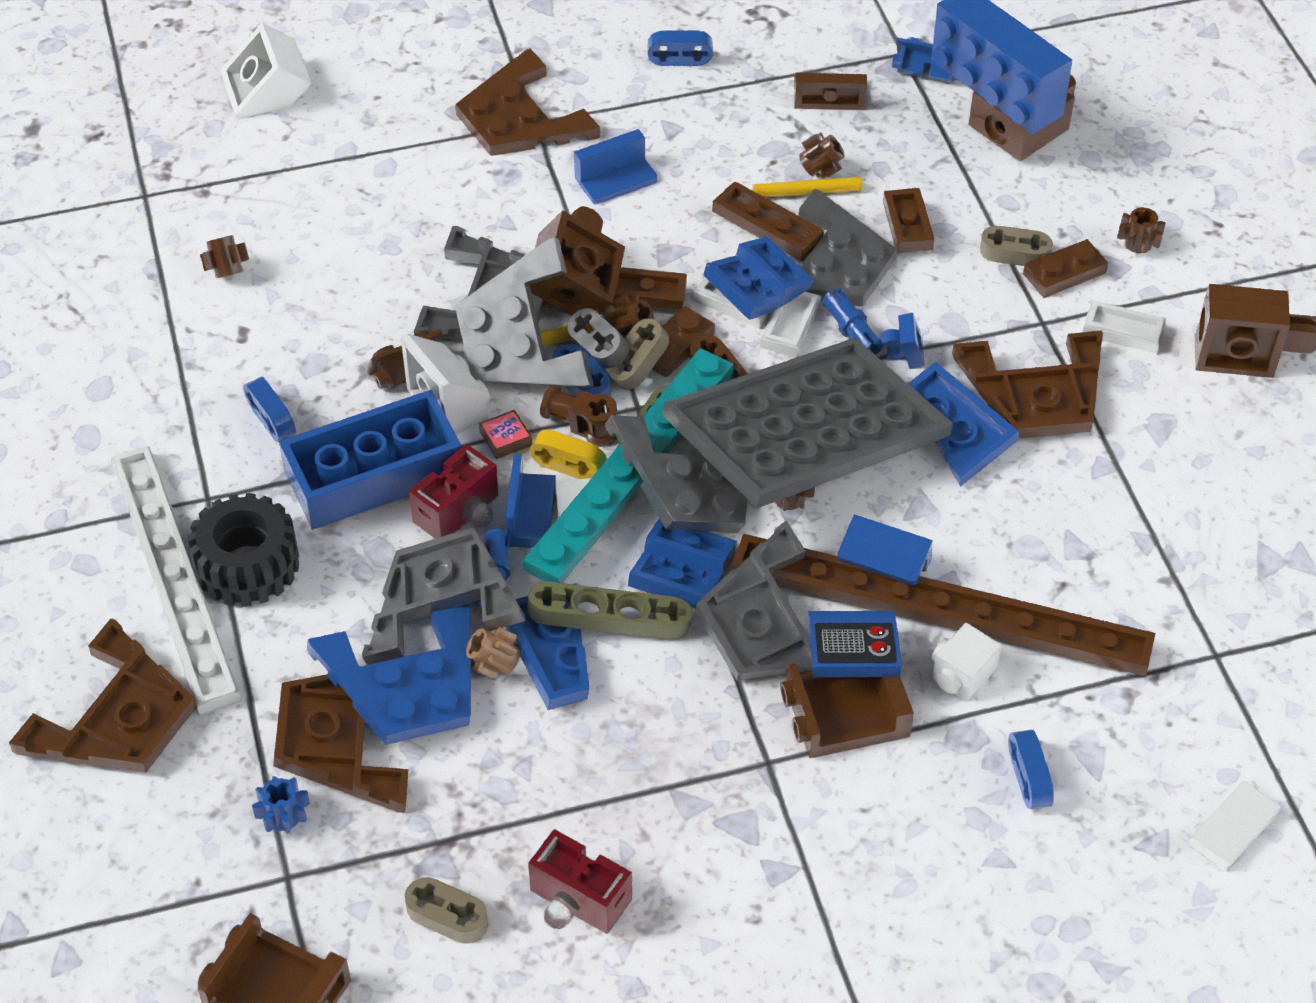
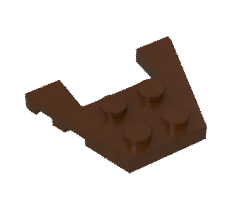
(507, 117)
(1038, 398)
(125, 723)
(323, 742)

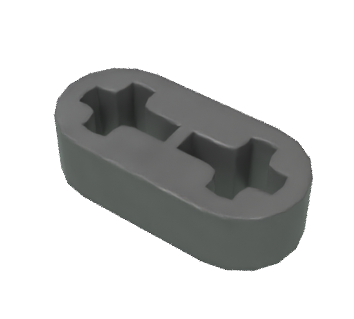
(593, 342)

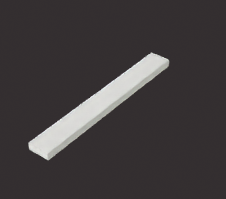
(175, 581)

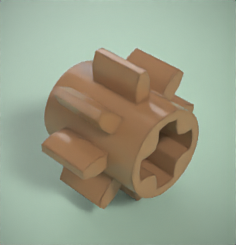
(493, 652)

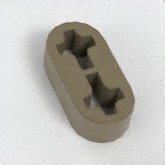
(1015, 245)
(641, 354)
(444, 914)

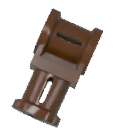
(581, 412)

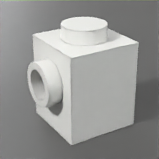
(965, 662)

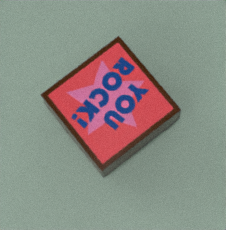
(505, 434)

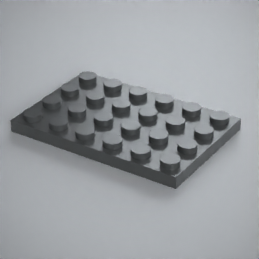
(806, 421)

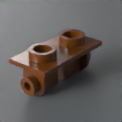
(390, 362)

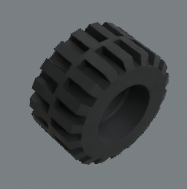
(240, 524)

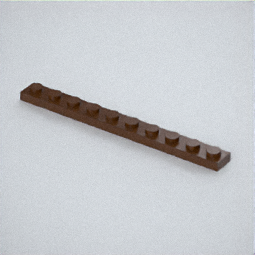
(955, 605)

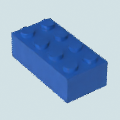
(1002, 61)
(367, 458)

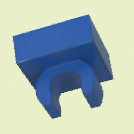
(905, 341)

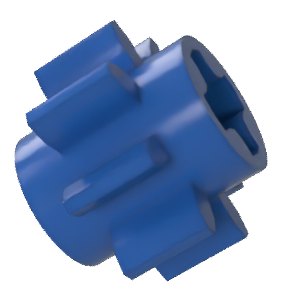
(281, 804)

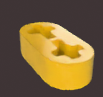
(567, 454)

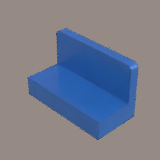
(613, 167)
(528, 505)
(885, 550)

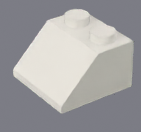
(265, 73)
(435, 368)

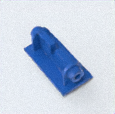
(914, 55)

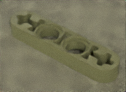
(609, 615)

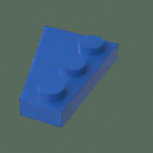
(977, 430)
(553, 659)

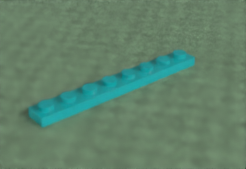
(615, 481)

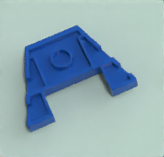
(409, 693)

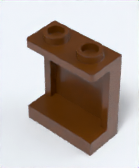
(845, 711)
(270, 970)

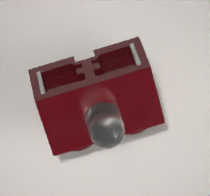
(457, 495)
(578, 885)

